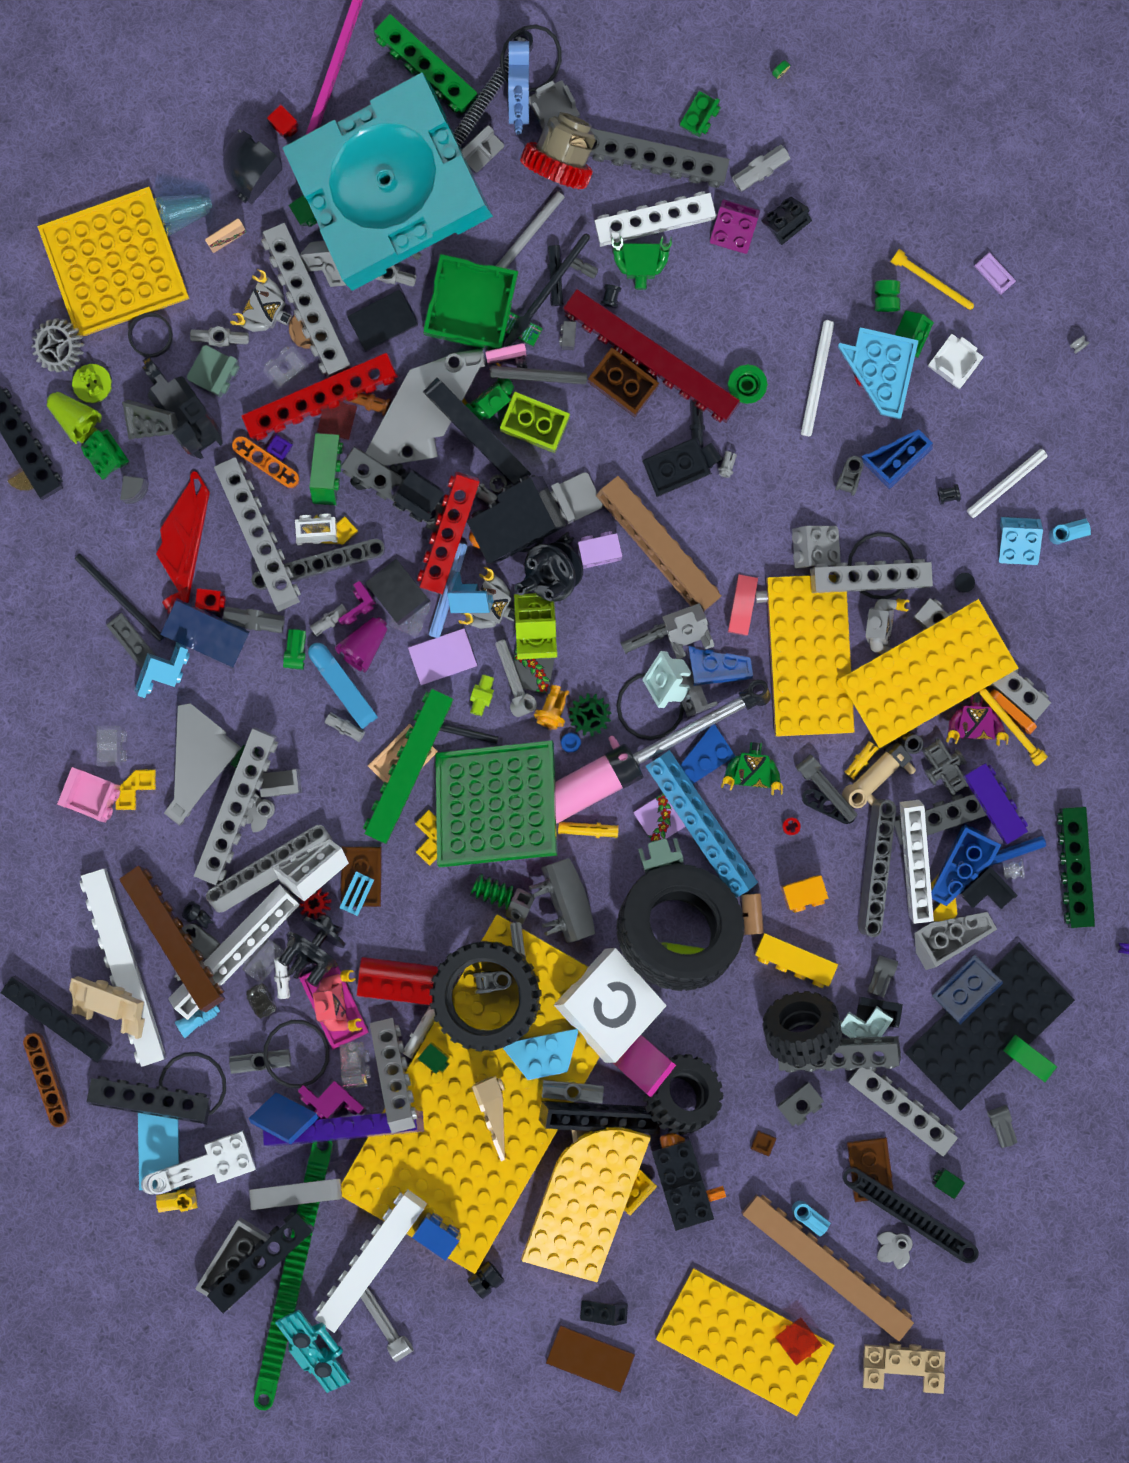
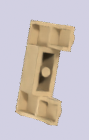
(108, 1001)
(905, 1361)

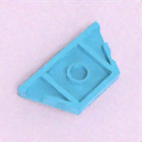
(543, 1054)

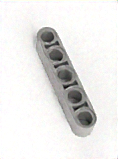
(295, 1194)

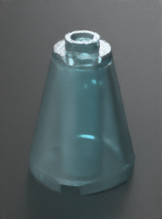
(182, 210)

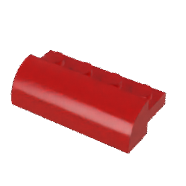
(395, 980)

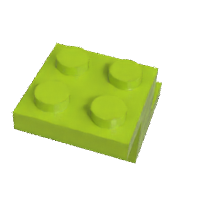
(535, 627)

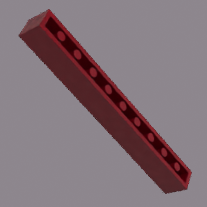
(651, 356)

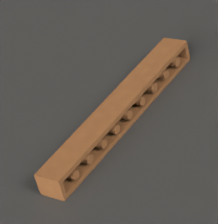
(827, 1267)

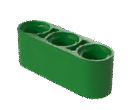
(1030, 1058)

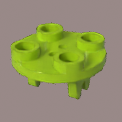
(96, 391)

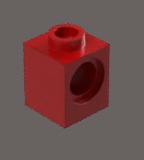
(283, 122)
(202, 595)

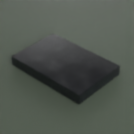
(382, 320)
(677, 467)
(397, 592)

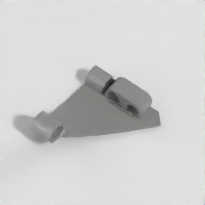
(200, 758)

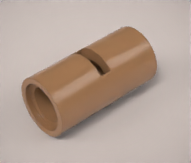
(752, 914)

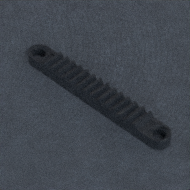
(910, 1214)

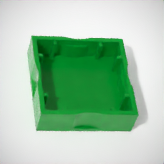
(470, 303)

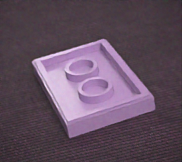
(442, 657)

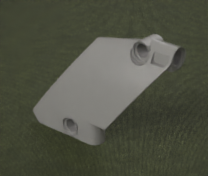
(413, 417)

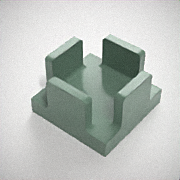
(661, 855)

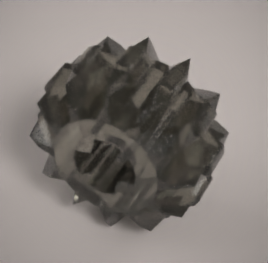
(261, 1000)

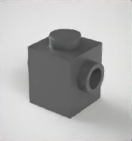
(520, 906)

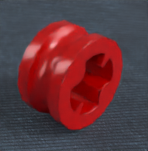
(797, 829)

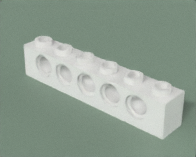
(701, 200)
(916, 861)

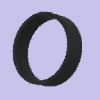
(138, 318)

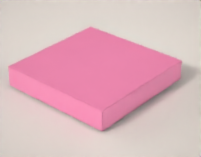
(505, 353)

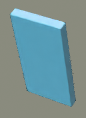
(157, 1144)

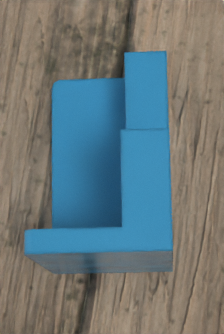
(467, 597)

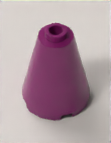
(363, 644)

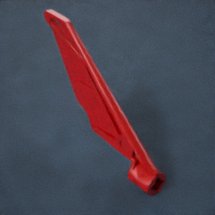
(182, 539)

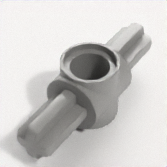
(399, 276)
(209, 336)

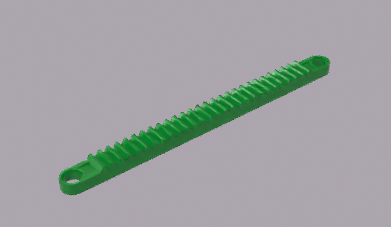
(290, 1285)

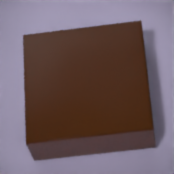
(763, 1143)

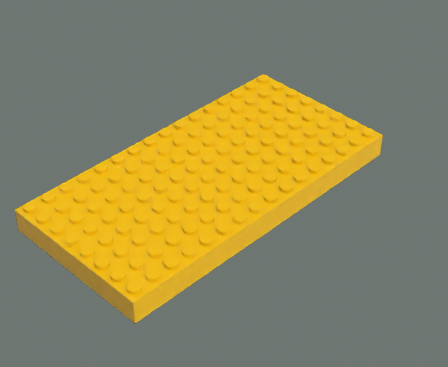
(455, 1158)

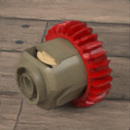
(562, 151)

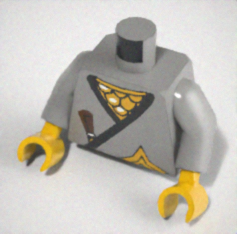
(263, 307)
(500, 607)
(880, 623)

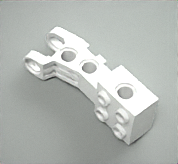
(224, 1158)

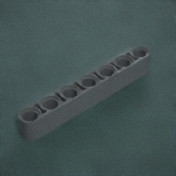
(327, 558)
(880, 877)

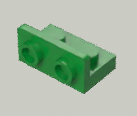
(700, 113)

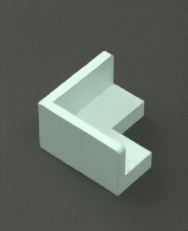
(873, 1027)

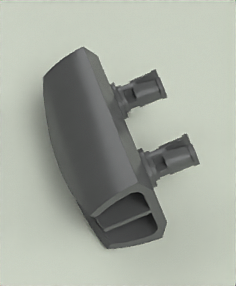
(568, 899)

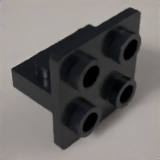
(787, 219)

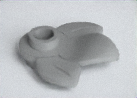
(257, 817)
(892, 1250)

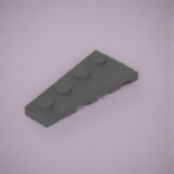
(148, 420)

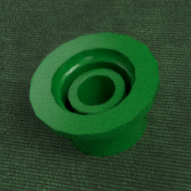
(747, 384)

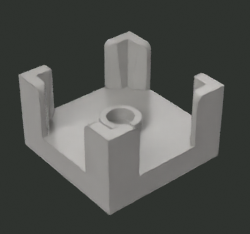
(687, 627)

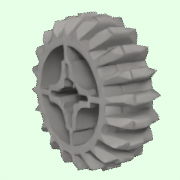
(50, 331)

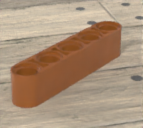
(46, 1090)

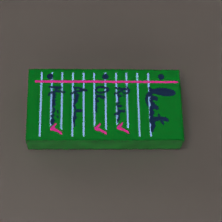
(530, 335)

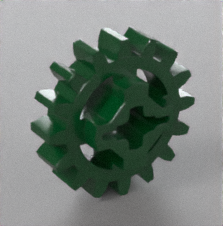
(592, 706)

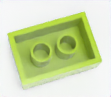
(534, 422)

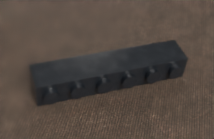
(56, 1018)

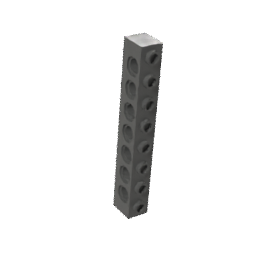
(660, 151)

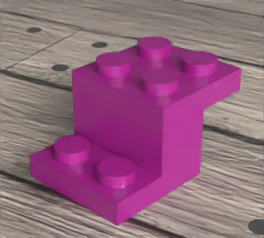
(331, 1101)

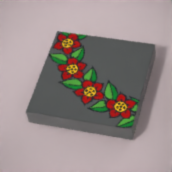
(534, 673)

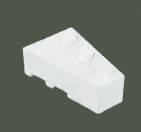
(312, 870)

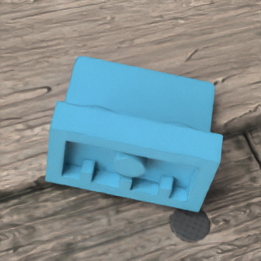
(1020, 540)

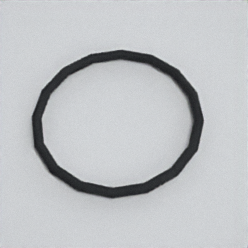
(521, 30)
(872, 536)
(632, 731)
(326, 1053)
(205, 1057)

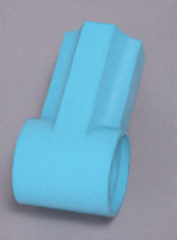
(1070, 531)
(811, 1218)

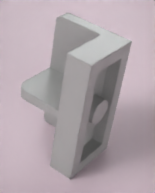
(482, 149)

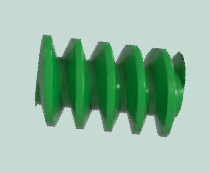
(493, 891)

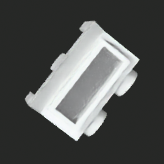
(316, 529)

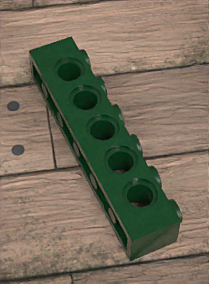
(1083, 876)

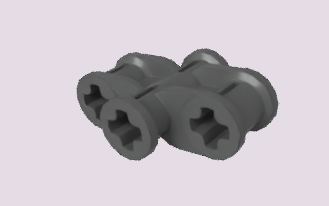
(941, 760)

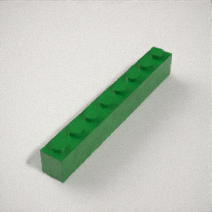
(409, 766)

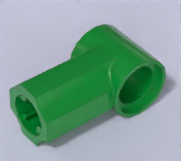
(295, 652)

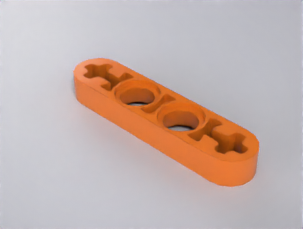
(267, 460)

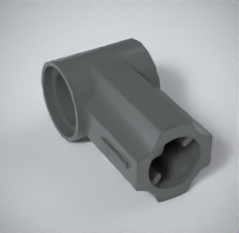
(882, 974)
(1001, 1122)

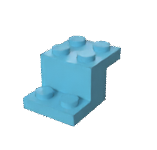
(161, 670)

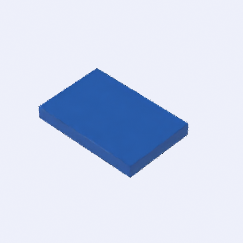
(283, 1118)

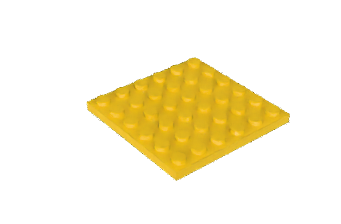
(113, 262)

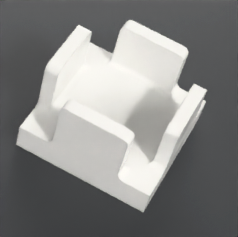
(956, 360)

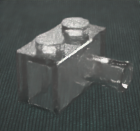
(354, 1065)

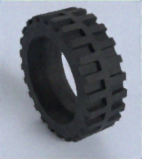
(528, 996)

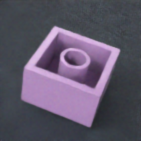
(599, 550)

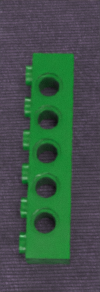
(391, 27)

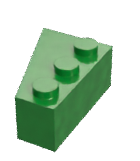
(326, 469)

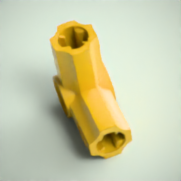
(182, 1200)

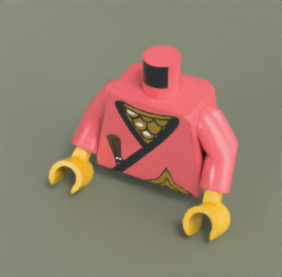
(330, 1003)

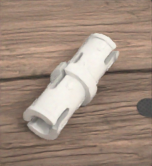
(282, 979)

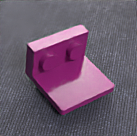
(734, 226)
(365, 607)

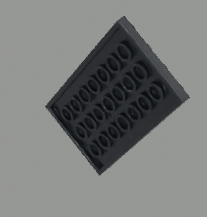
(971, 1054)

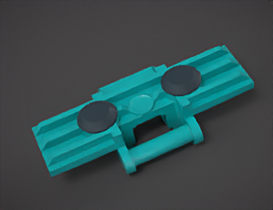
(308, 1355)

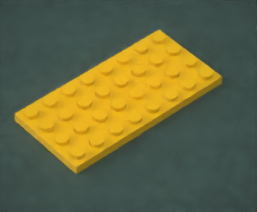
(808, 658)
(928, 673)
(739, 1341)

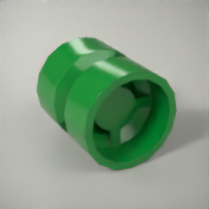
(887, 296)

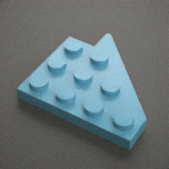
(882, 367)

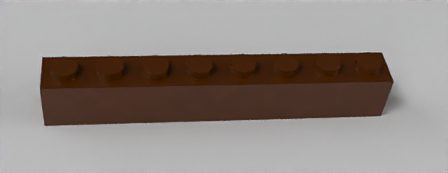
(172, 939)

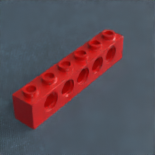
(437, 581)

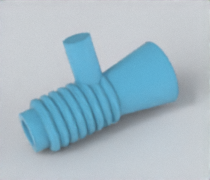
(199, 1018)

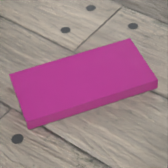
(338, 1038)
(645, 1065)

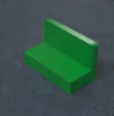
(915, 327)

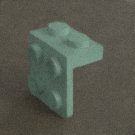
(213, 371)

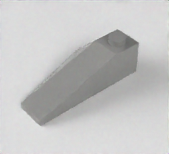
(949, 937)

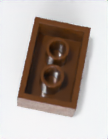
(623, 382)

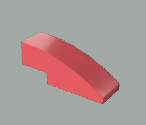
(743, 605)

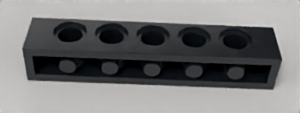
(53, 482)
(197, 1114)
(596, 1117)
(223, 1299)

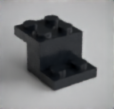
(417, 495)

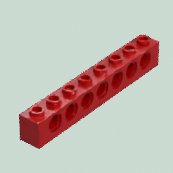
(254, 419)

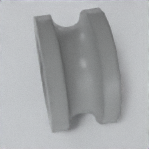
(1079, 344)

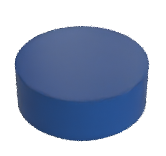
(570, 742)

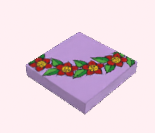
(659, 819)

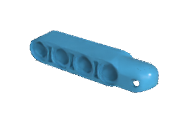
(341, 684)

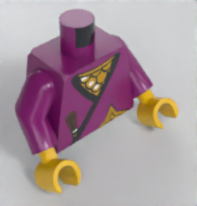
(976, 723)

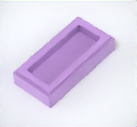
(994, 273)

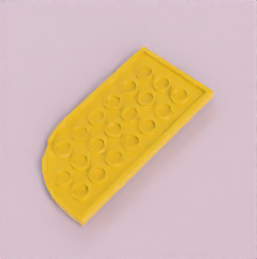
(585, 1202)

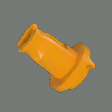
(551, 712)

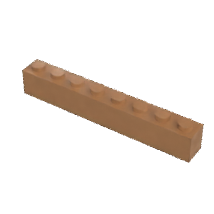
(658, 544)

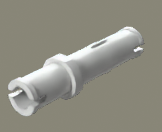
(419, 1033)

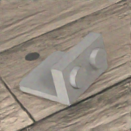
(576, 497)
(815, 545)

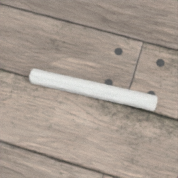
(1007, 483)

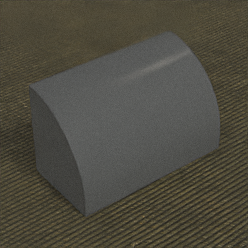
(133, 489)

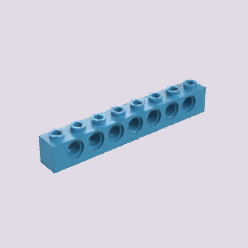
(701, 823)

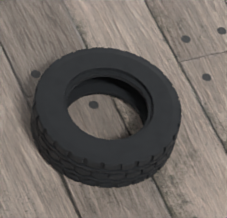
(702, 891)

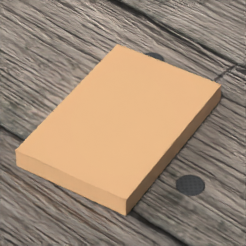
(384, 761)

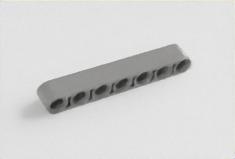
(261, 872)

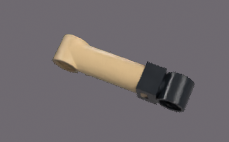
(895, 756)

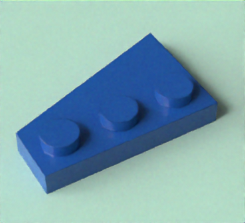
(714, 667)
(707, 755)

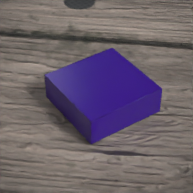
(279, 447)

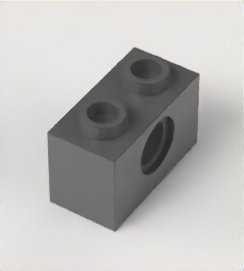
(788, 1105)

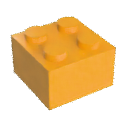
(804, 892)

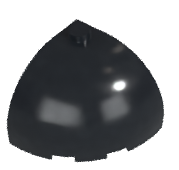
(249, 166)

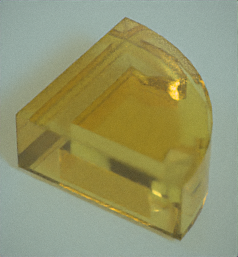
(21, 482)

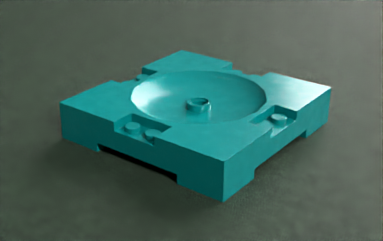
(346, 171)

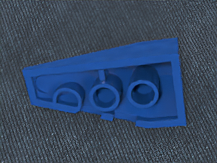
(966, 859)

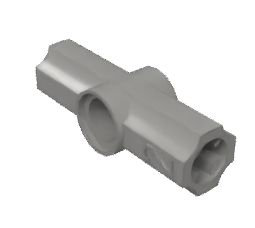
(760, 167)

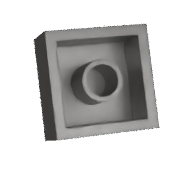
(568, 330)

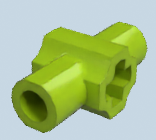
(481, 695)

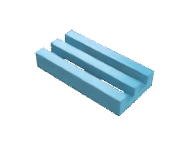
(350, 909)

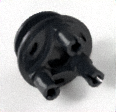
(551, 571)
(310, 952)

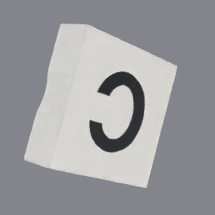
(610, 1005)

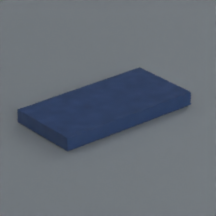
(205, 633)

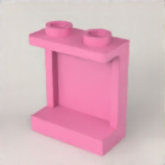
(89, 795)

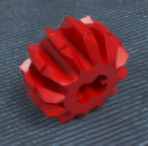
(319, 909)

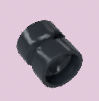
(492, 1277)

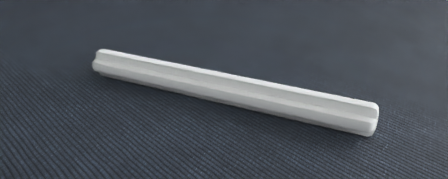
(817, 378)

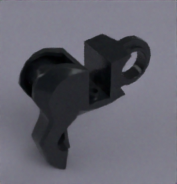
(195, 424)

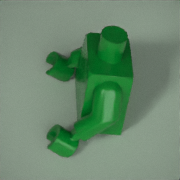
(641, 260)

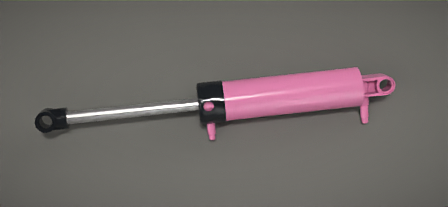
(621, 769)

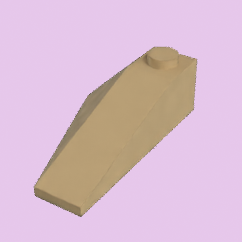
(490, 1100)

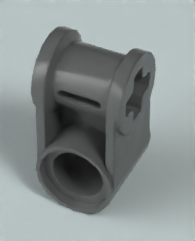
(850, 477)
(203, 941)
(490, 981)

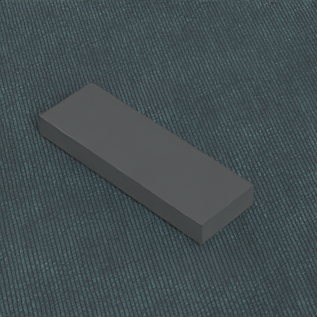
(130, 639)

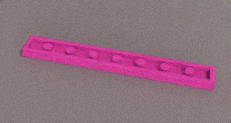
(335, 65)

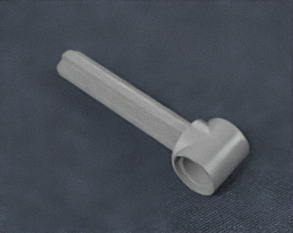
(522, 703)
(398, 1346)

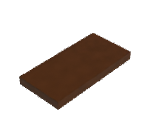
(590, 1358)

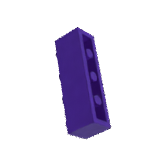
(995, 803)

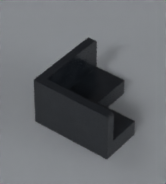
(988, 884)
(867, 1006)

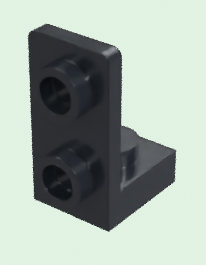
(604, 1313)

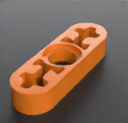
(1014, 713)

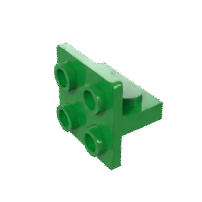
(104, 453)

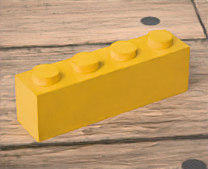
(795, 959)

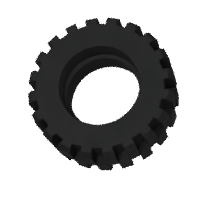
(804, 1046)
(707, 1097)

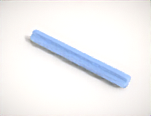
(443, 604)

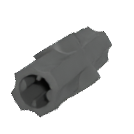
(254, 619)
(247, 1062)
(586, 1093)

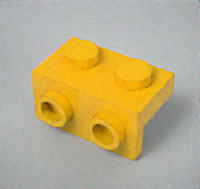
(640, 1191)

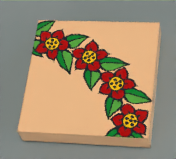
(225, 235)

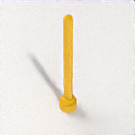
(901, 259)
(1037, 755)

